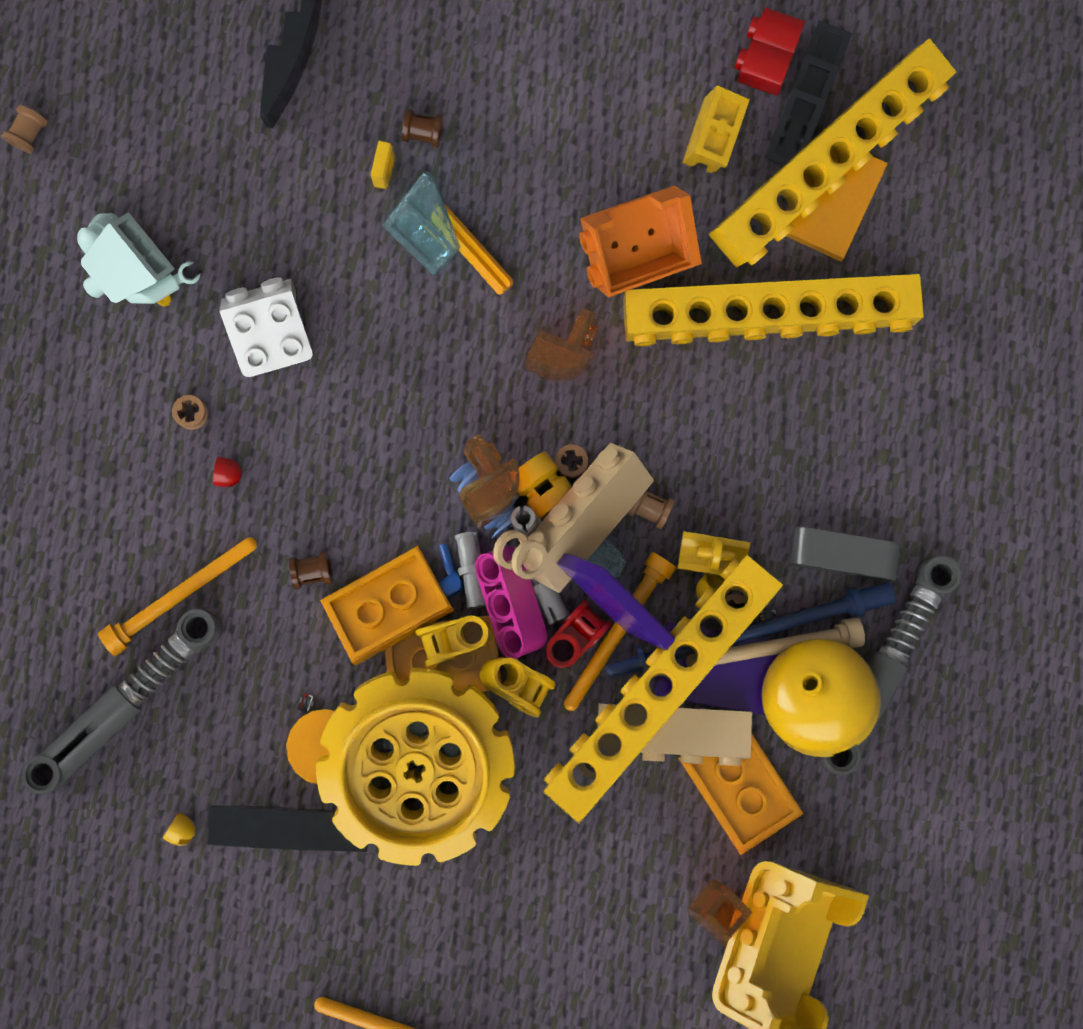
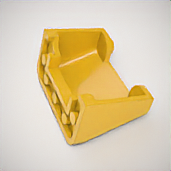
(779, 948)

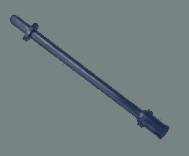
(853, 602)

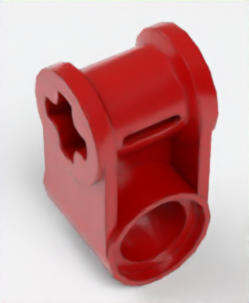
(577, 634)

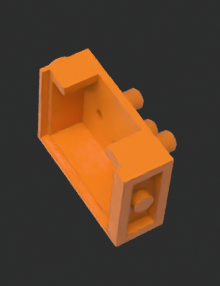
(640, 241)

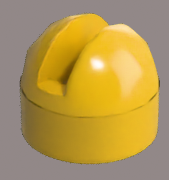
(706, 582)
(180, 830)

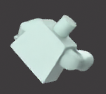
(126, 262)

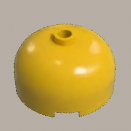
(820, 697)

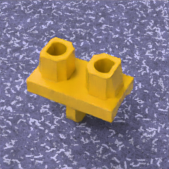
(709, 553)

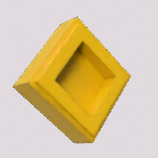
(383, 165)

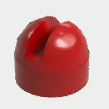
(226, 472)

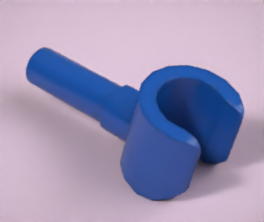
(450, 584)

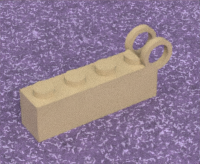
(580, 518)
(690, 735)

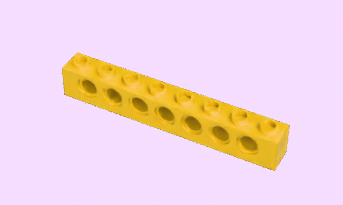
(922, 66)
(899, 292)
(759, 590)

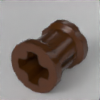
(422, 128)
(310, 570)

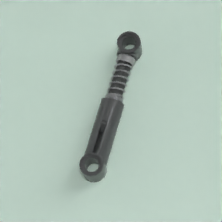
(890, 661)
(118, 706)

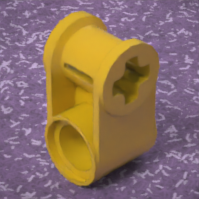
(451, 639)
(523, 686)

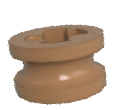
(180, 407)
(579, 454)

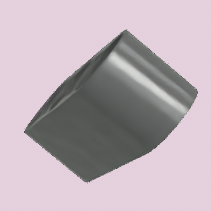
(845, 554)

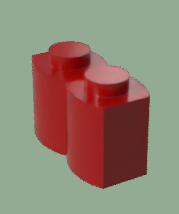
(770, 51)

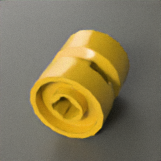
(533, 476)

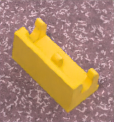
(716, 129)

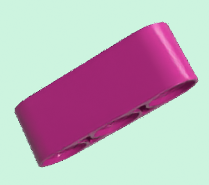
(511, 606)

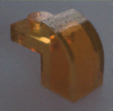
(562, 359)
(495, 489)
(719, 911)

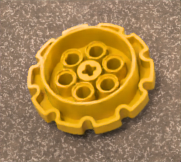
(379, 816)

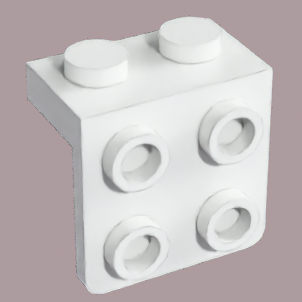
(265, 327)

